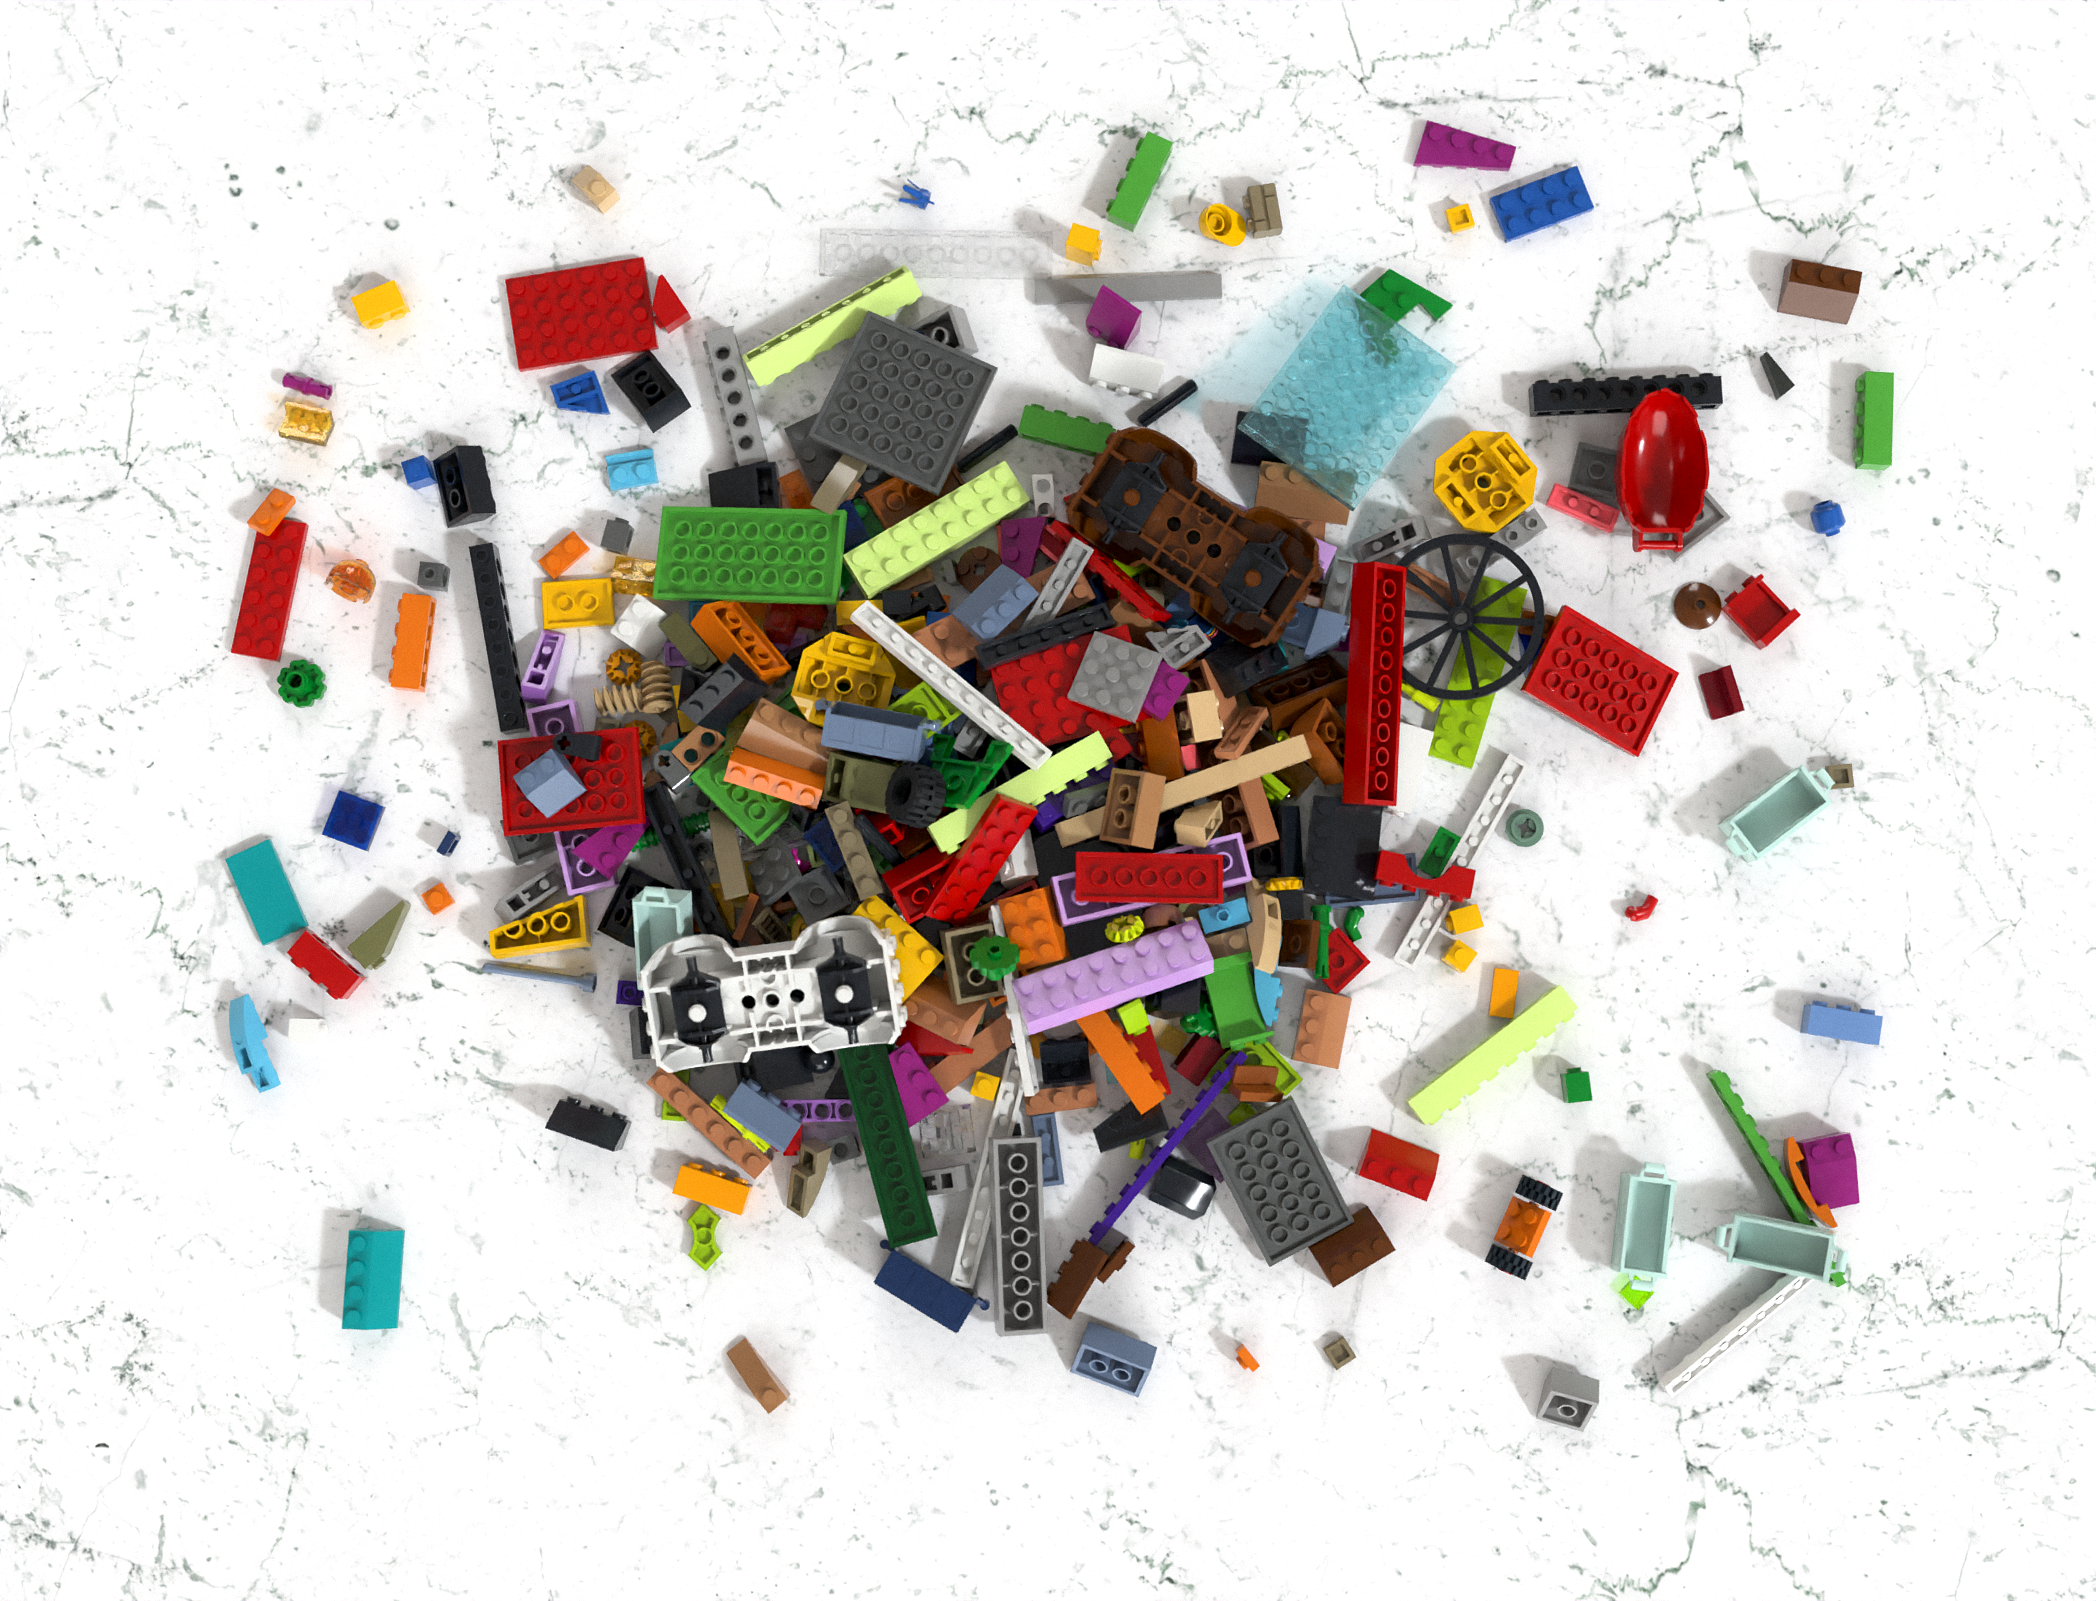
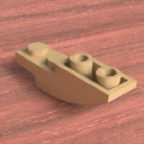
(1265, 930)

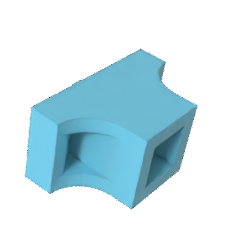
(1225, 915)

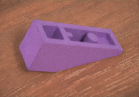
(543, 668)

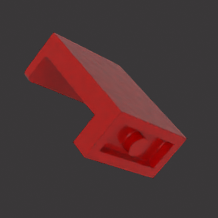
(1759, 611)

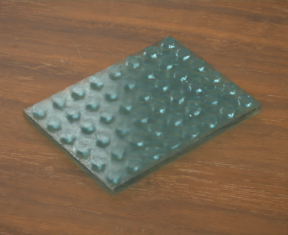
(1347, 397)

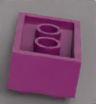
(1113, 319)
(1164, 691)
(1830, 1169)

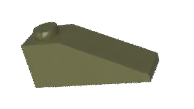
(688, 643)
(380, 938)

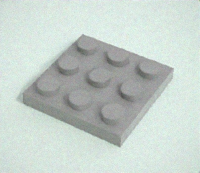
(1114, 676)

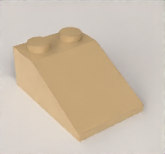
(1197, 718)

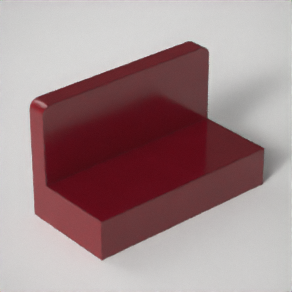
(1721, 693)
(1198, 1058)

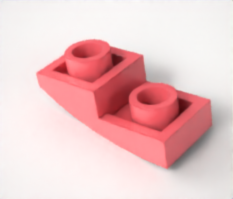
(1190, 757)

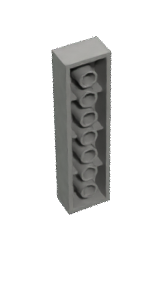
(1018, 1235)

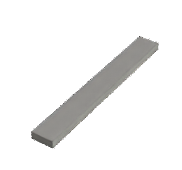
(1129, 288)

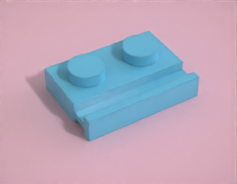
(631, 469)

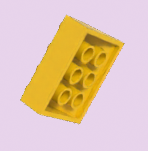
(914, 952)

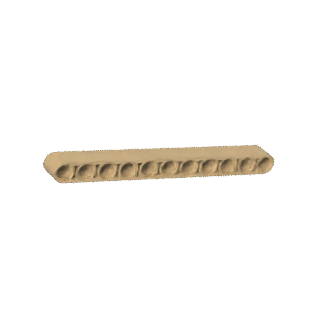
(1198, 785)

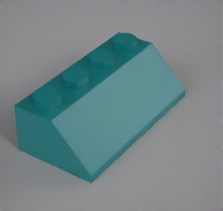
(373, 1279)

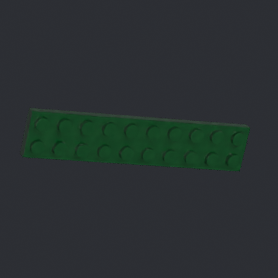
(887, 1144)

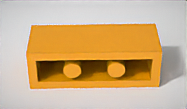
(713, 1188)

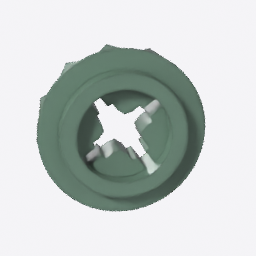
(1534, 823)

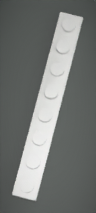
(1018, 1033)
(1732, 1333)

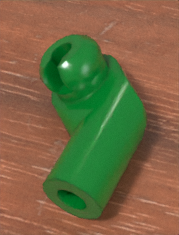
(1351, 921)

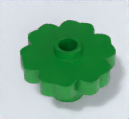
(310, 688)
(994, 957)
(1203, 1022)

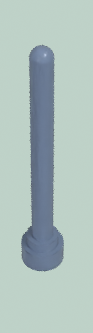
(586, 982)

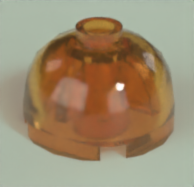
(352, 580)

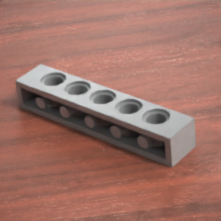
(725, 340)

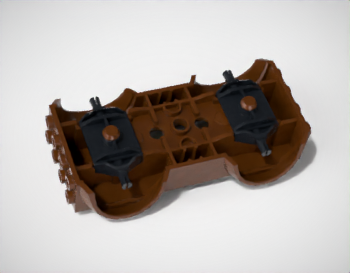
(1263, 554)

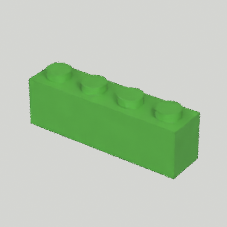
(1140, 181)
(1874, 420)
(1064, 431)

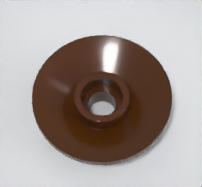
(1689, 613)

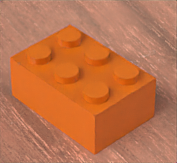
(1034, 927)

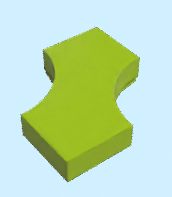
(705, 1248)

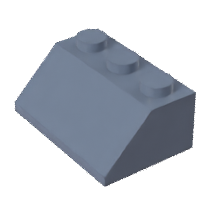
(995, 604)
(763, 1114)
(1113, 1359)

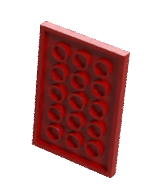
(581, 314)
(1599, 681)
(1037, 688)
(612, 785)

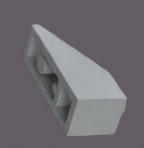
(1392, 540)
(530, 895)
(947, 1179)

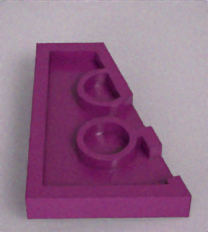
(1021, 543)
(610, 847)
(916, 1084)

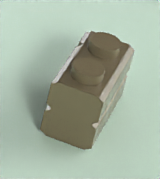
(1263, 211)

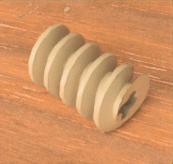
(655, 687)
(618, 700)

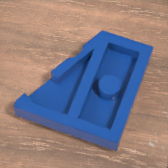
(581, 394)

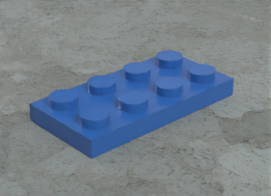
(1541, 204)

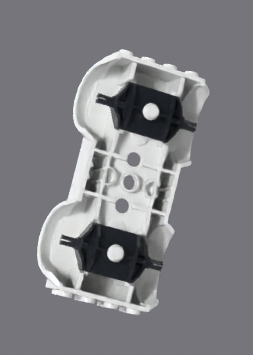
(838, 963)

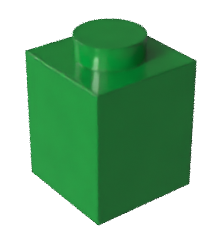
(1576, 1085)

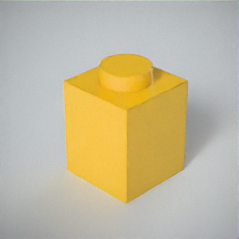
(1463, 919)
(1458, 956)
(985, 1085)

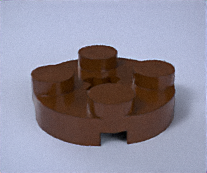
(970, 560)

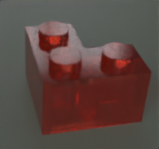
(786, 617)

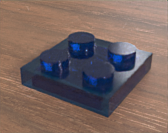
(353, 820)

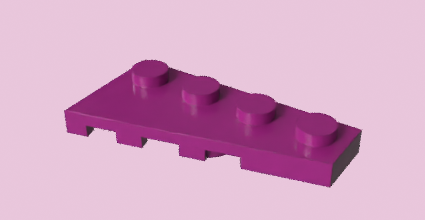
(1461, 149)

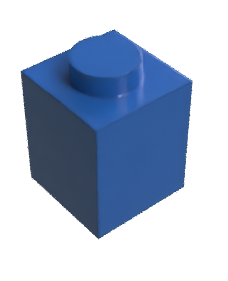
(418, 472)

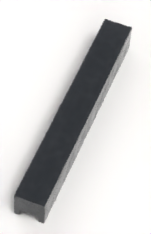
(686, 862)

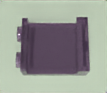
(1194, 1140)

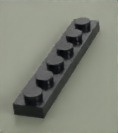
(1043, 636)

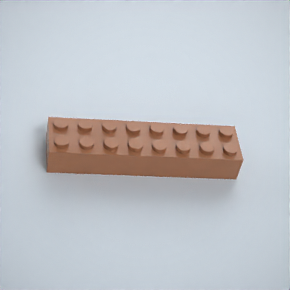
(955, 645)
(1244, 805)

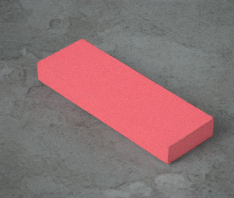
(1582, 508)

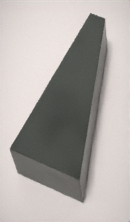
(1778, 380)

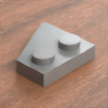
(1178, 645)

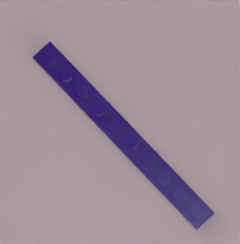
(1159, 1153)

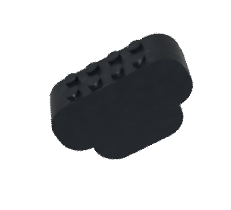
(1053, 861)

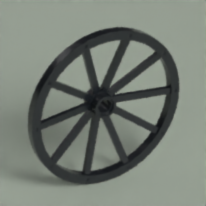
(1537, 623)

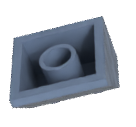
(1326, 634)
(550, 782)

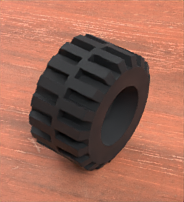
(915, 795)

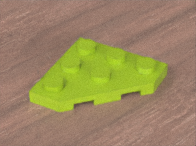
(1261, 1055)

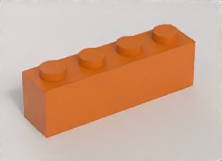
(413, 642)
(775, 778)

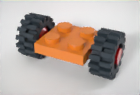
(1523, 1227)

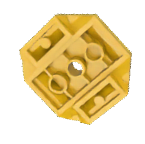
(1500, 463)
(842, 660)

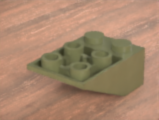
(858, 780)

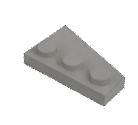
(1706, 523)

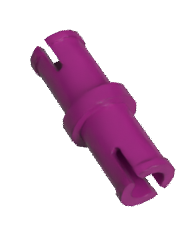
(307, 386)

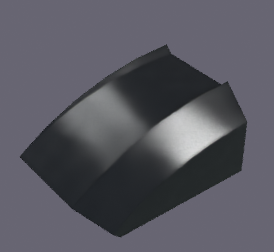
(1183, 1189)

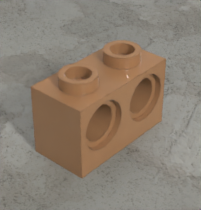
(693, 742)

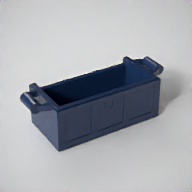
(926, 1290)

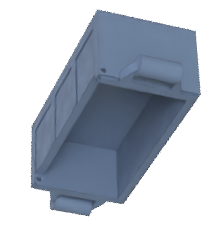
(875, 730)

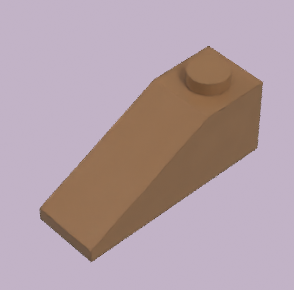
(758, 1376)

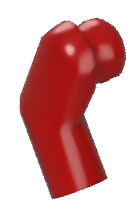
(1642, 912)

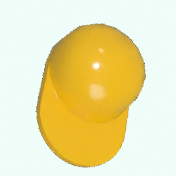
(1222, 224)

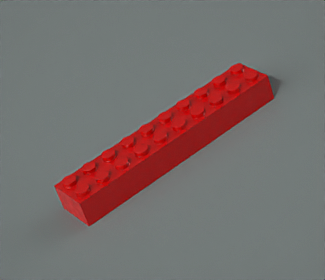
(1374, 684)

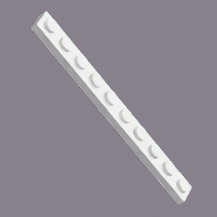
(950, 685)
(1465, 855)
(979, 1206)

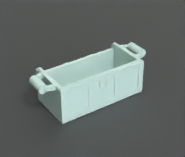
(1776, 812)
(659, 918)
(1643, 1225)
(1782, 1246)

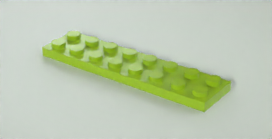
(1462, 723)

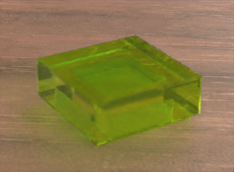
(1635, 1297)

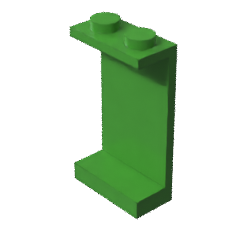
(1235, 1002)

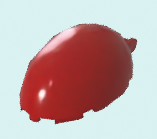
(1661, 470)

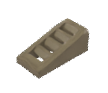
(783, 932)

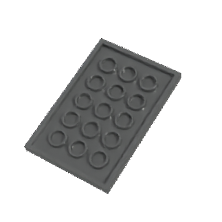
(1280, 1181)

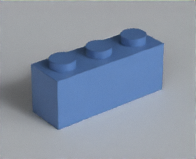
(1841, 1023)

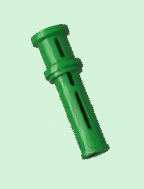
(1321, 914)

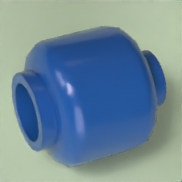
(1827, 518)

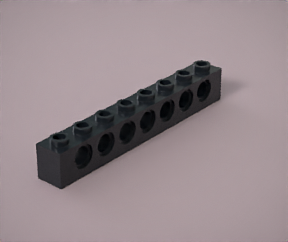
(1542, 405)
(499, 638)

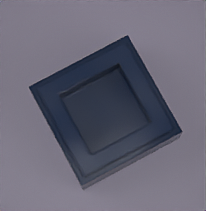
(448, 844)

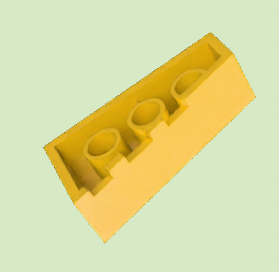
(551, 930)

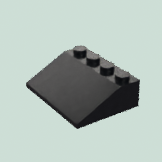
(1341, 849)

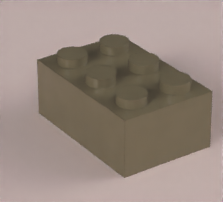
(964, 981)

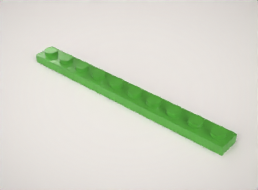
(1768, 1163)

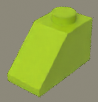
(1132, 1017)

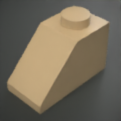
(596, 189)
(1199, 824)

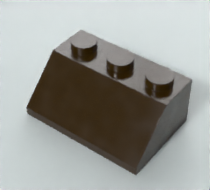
(1295, 777)

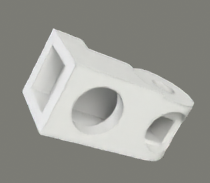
(1043, 495)

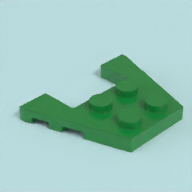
(1399, 296)
(964, 778)

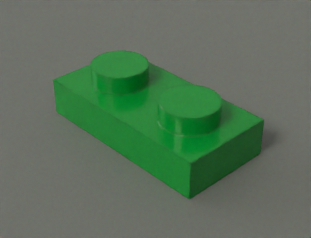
(1438, 852)

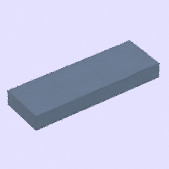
(1045, 1127)

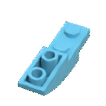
(1267, 992)
(246, 1038)

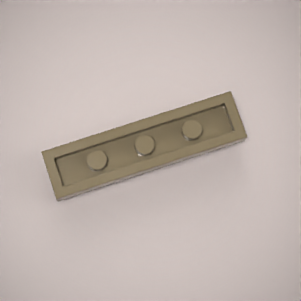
(854, 850)

